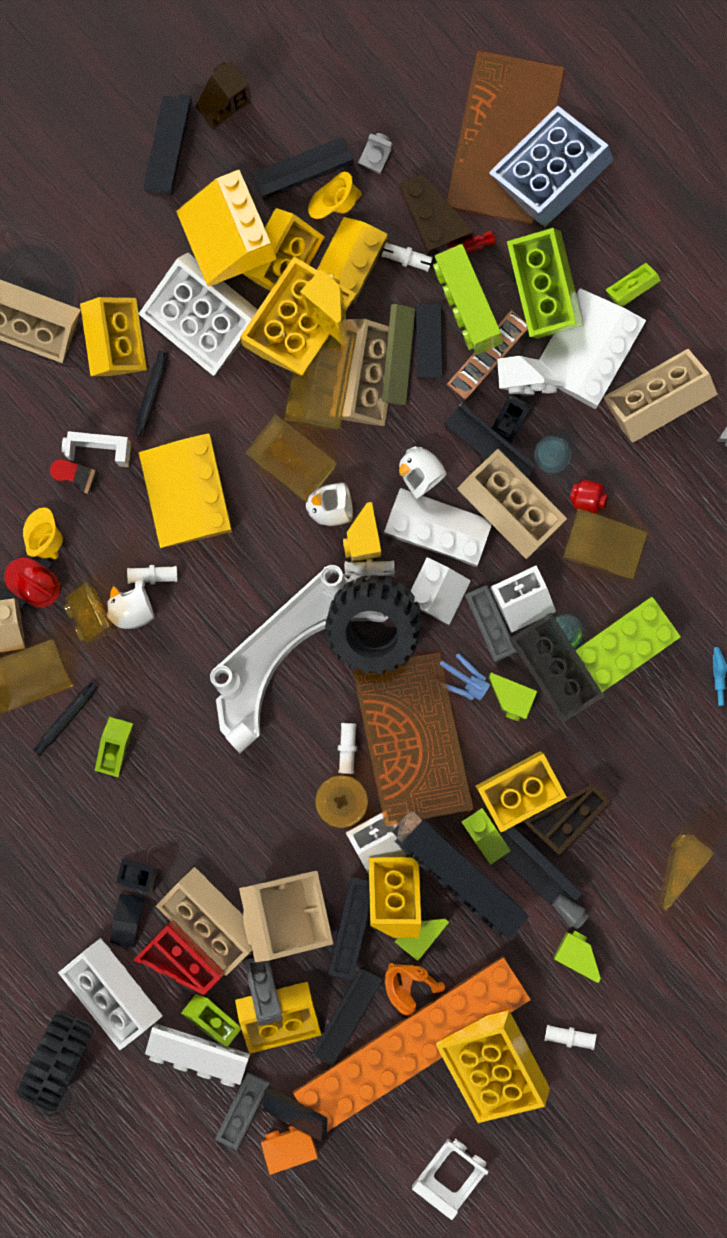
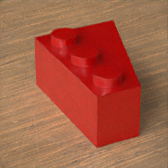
(181, 959)

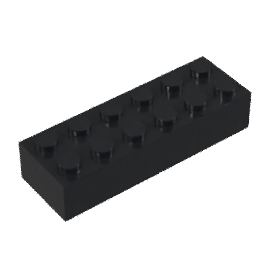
(456, 871)

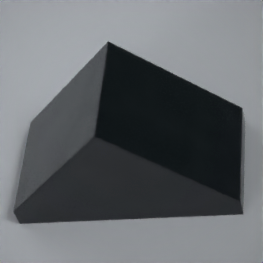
(511, 418)
(137, 876)
(126, 920)

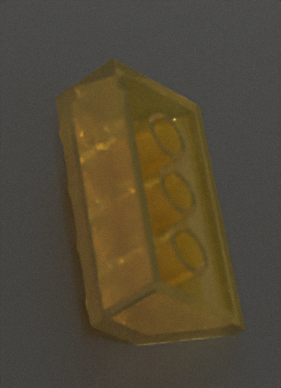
(320, 394)
(32, 675)

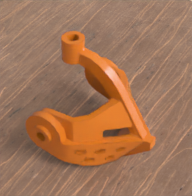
(401, 994)

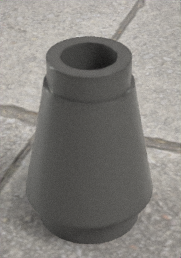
(571, 912)

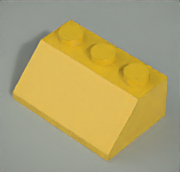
(289, 239)
(353, 253)
(326, 305)
(113, 336)
(362, 537)
(520, 791)
(395, 896)
(297, 1024)

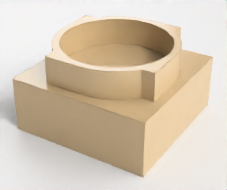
(285, 916)

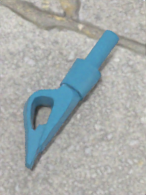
(719, 671)

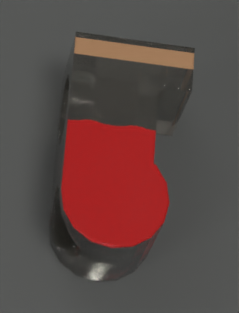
(67, 471)

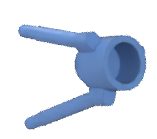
(476, 686)

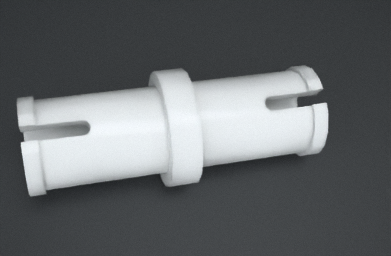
(406, 256)
(369, 568)
(152, 574)
(347, 748)
(570, 1037)

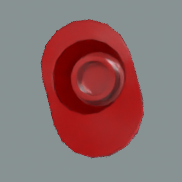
(32, 582)

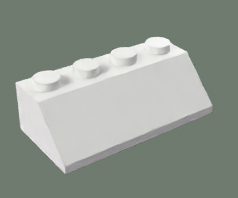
(438, 527)
(110, 994)
(197, 1054)

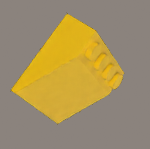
(225, 230)
(281, 326)
(185, 491)
(494, 1068)

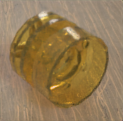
(335, 788)

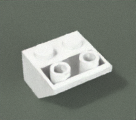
(527, 375)
(523, 599)
(374, 840)

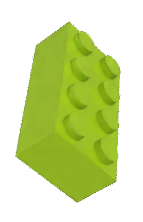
(545, 283)
(469, 300)
(627, 644)

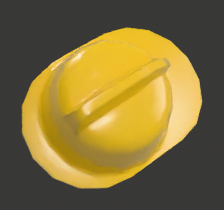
(335, 196)
(42, 535)

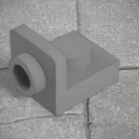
(376, 152)

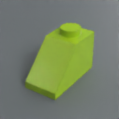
(512, 697)
(113, 746)
(486, 836)
(428, 933)
(577, 955)
(211, 1020)

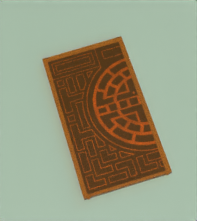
(501, 109)
(413, 740)

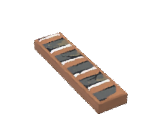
(480, 365)

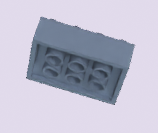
(552, 165)

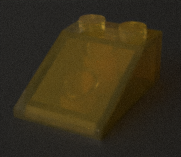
(290, 458)
(604, 544)
(89, 614)
(683, 865)

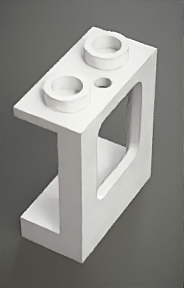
(120, 444)
(438, 1194)

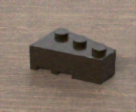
(223, 94)
(432, 215)
(569, 819)

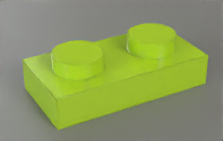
(633, 285)

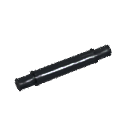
(150, 394)
(65, 718)

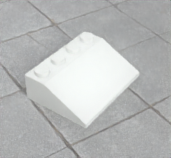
(198, 317)
(594, 352)

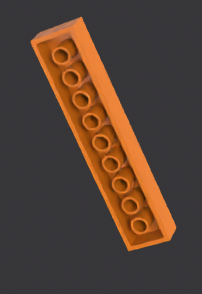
(409, 1044)

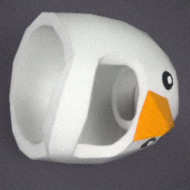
(421, 470)
(331, 505)
(130, 608)

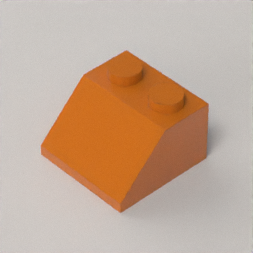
(288, 1149)

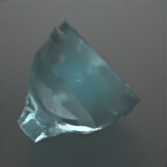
(552, 454)
(572, 628)

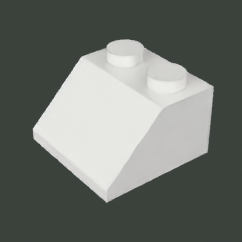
(439, 590)

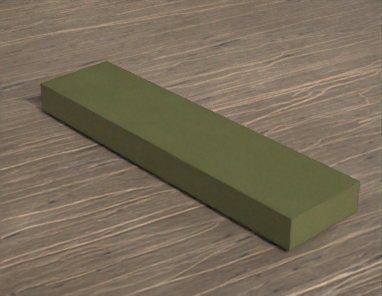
(398, 354)

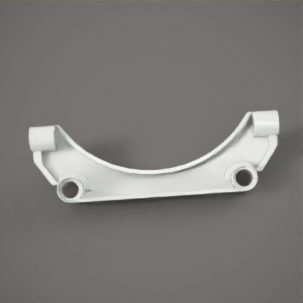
(260, 654)

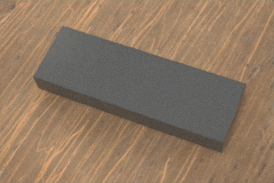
(490, 623)
(263, 991)
(242, 1110)

